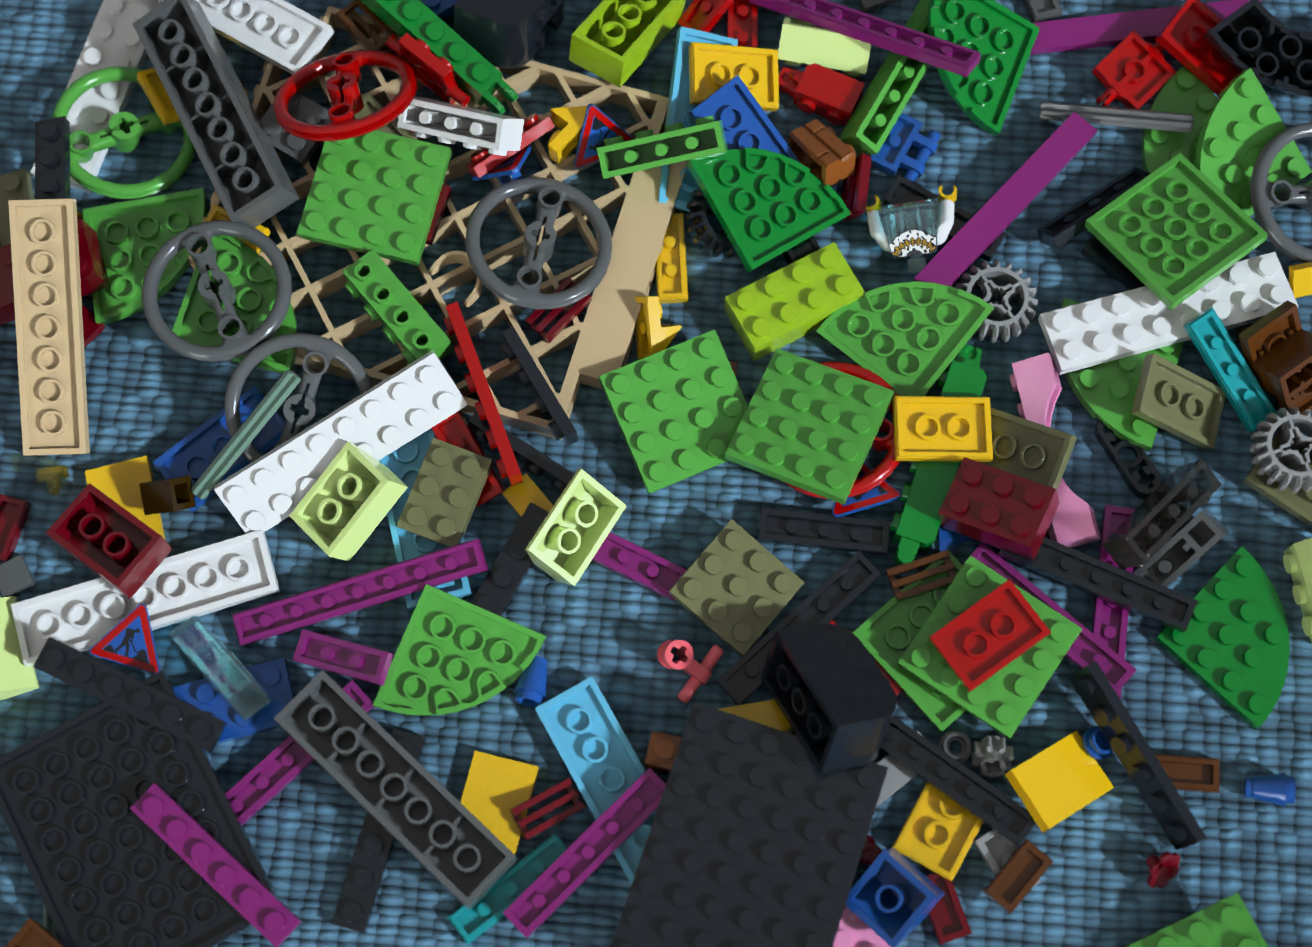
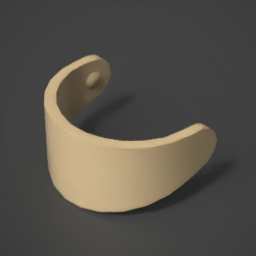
(462, 258)

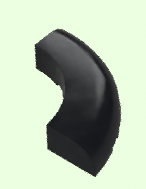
(1260, 42)

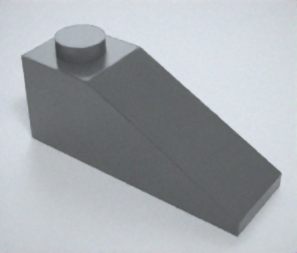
(1183, 549)

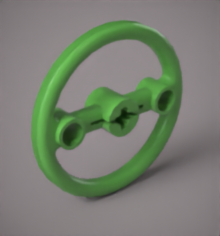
(115, 137)

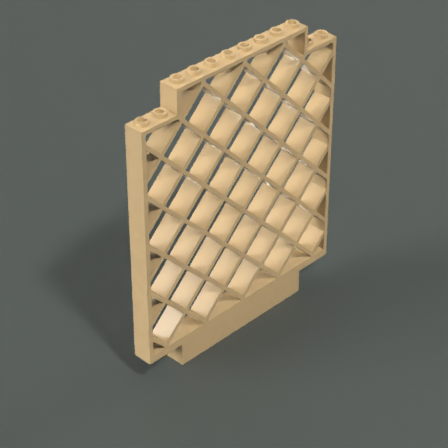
(637, 240)

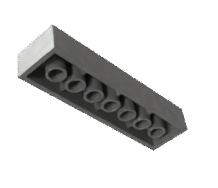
(215, 112)
(395, 789)

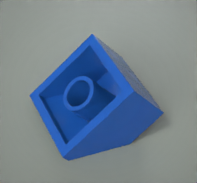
(893, 897)

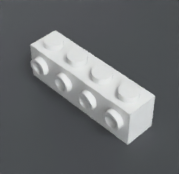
(462, 124)

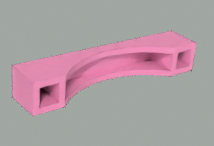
(1039, 389)

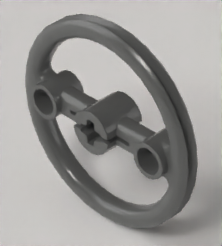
(548, 191)
(1264, 198)
(192, 239)
(313, 345)

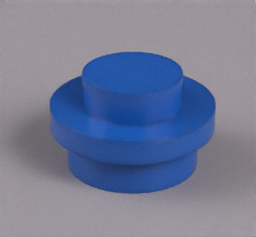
(1096, 744)

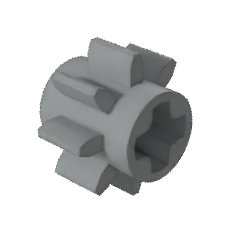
(992, 756)

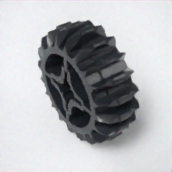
(700, 215)

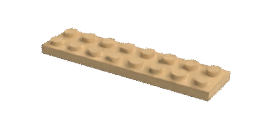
(49, 326)

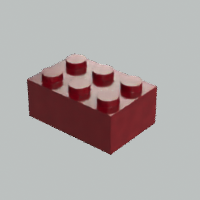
(999, 508)
(109, 540)

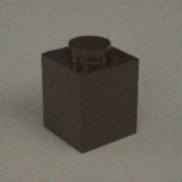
(167, 495)

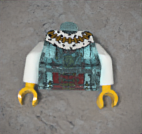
(912, 226)

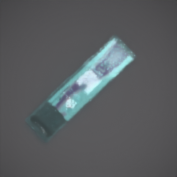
(220, 667)

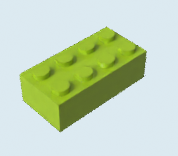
(622, 36)
(792, 301)

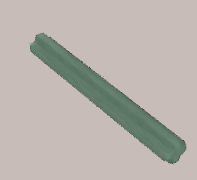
(245, 434)

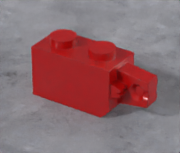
(822, 92)

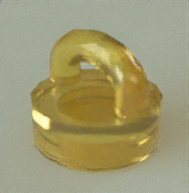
(52, 476)

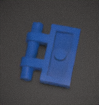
(897, 144)

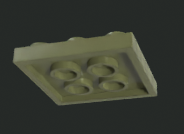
(736, 587)

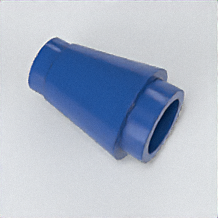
(532, 683)
(1271, 788)

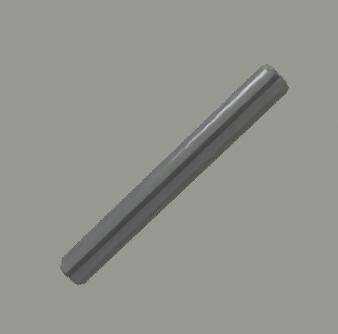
(1119, 116)

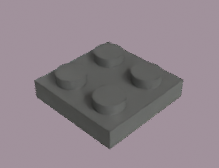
(286, 144)

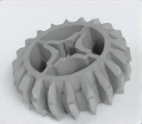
(1013, 286)
(1290, 427)

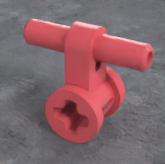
(699, 672)

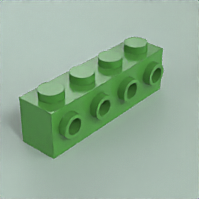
(662, 149)
(395, 308)

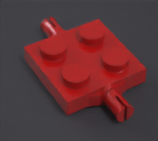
(429, 69)
(1133, 72)

